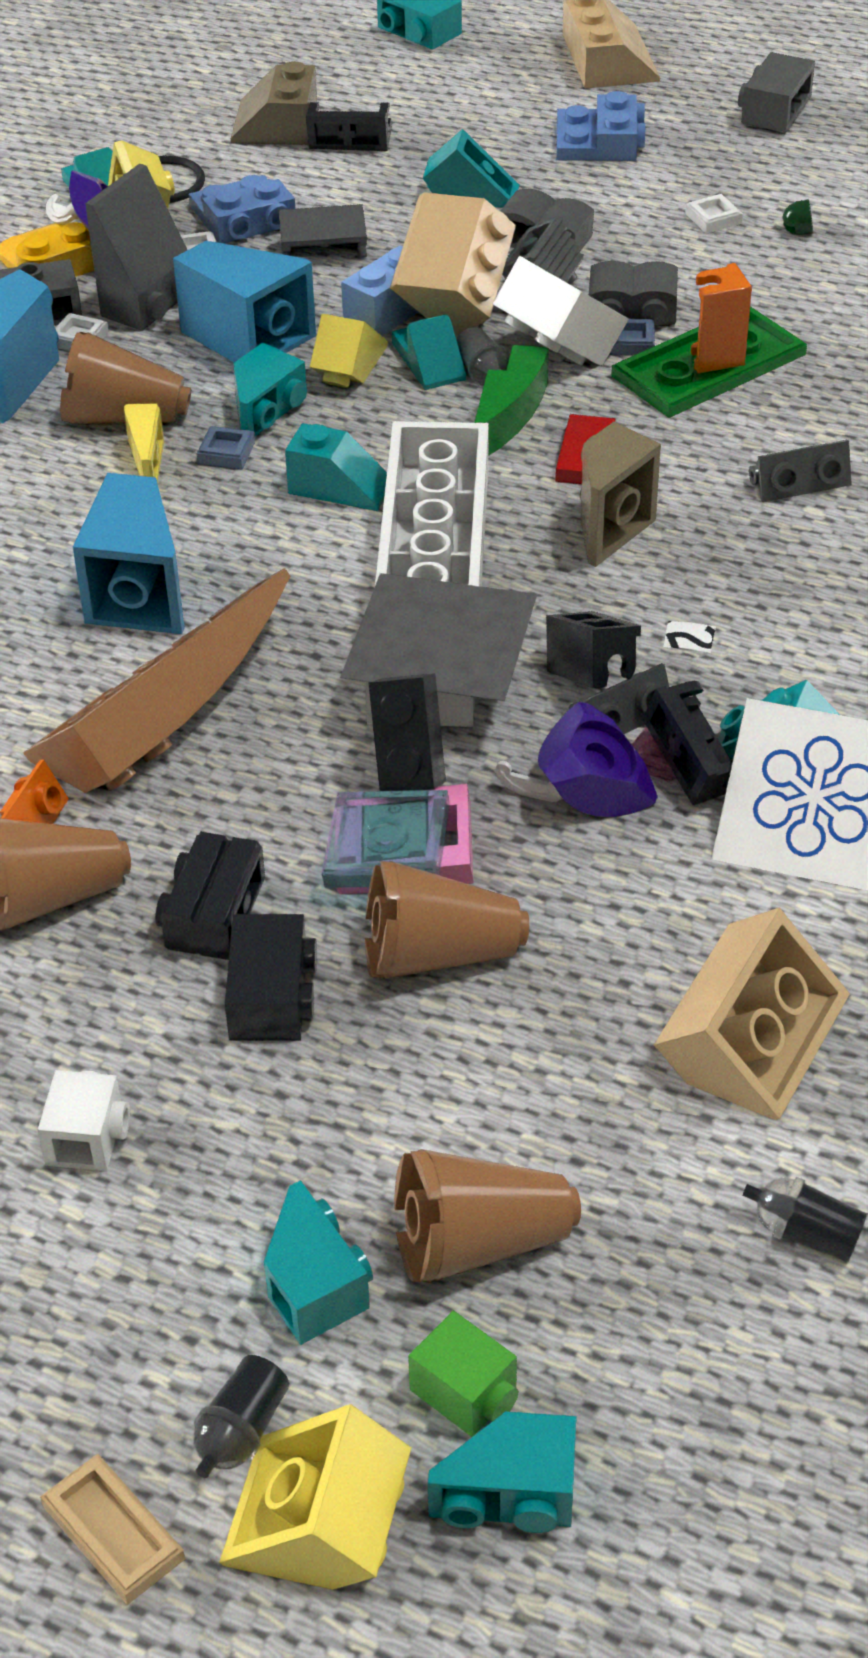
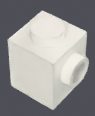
(82, 1120)

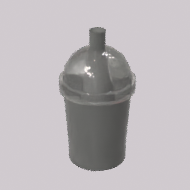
(480, 354)

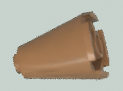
(109, 377)
(55, 867)
(436, 922)
(476, 1212)

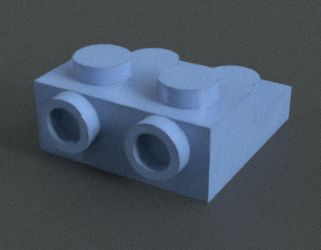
(602, 133)
(242, 207)

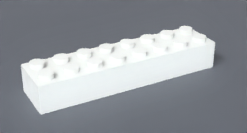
(436, 517)

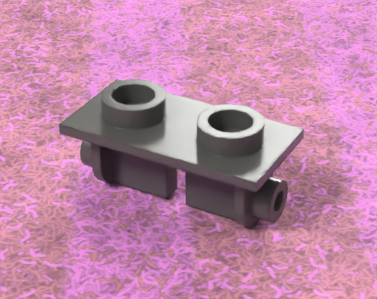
(802, 470)
(630, 698)

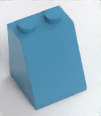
(244, 298)
(26, 339)
(128, 559)

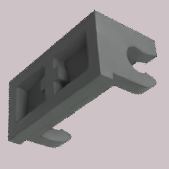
(323, 228)

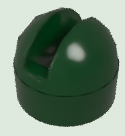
(798, 218)

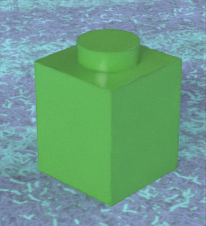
(464, 1374)

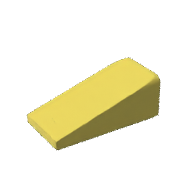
(145, 437)

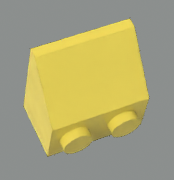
(319, 1501)

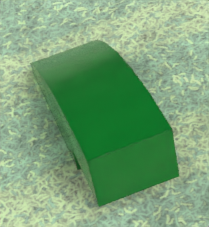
(513, 394)

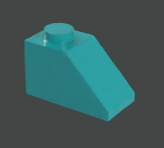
(469, 171)
(333, 468)

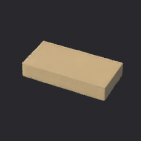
(112, 1528)

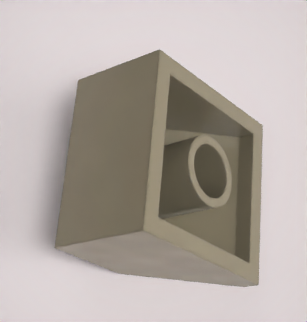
(277, 107)
(617, 489)

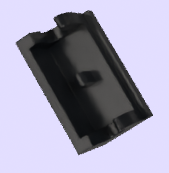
(348, 129)
(584, 643)
(688, 741)

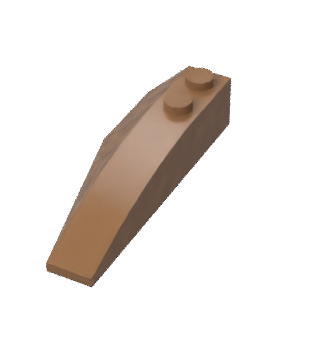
(159, 698)

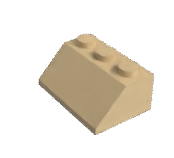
(605, 45)
(453, 258)
(754, 1015)

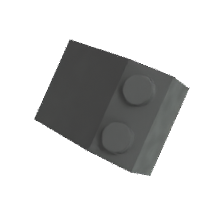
(133, 250)

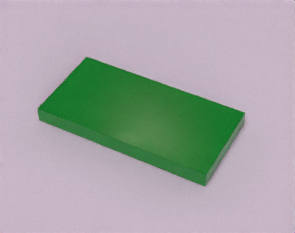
(671, 384)

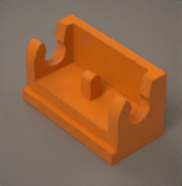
(722, 319)

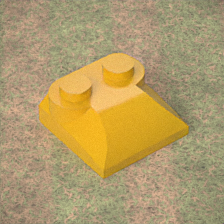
(50, 244)

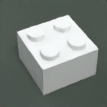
(558, 314)

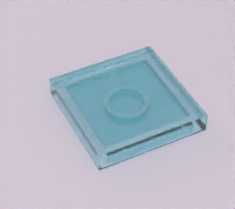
(387, 828)

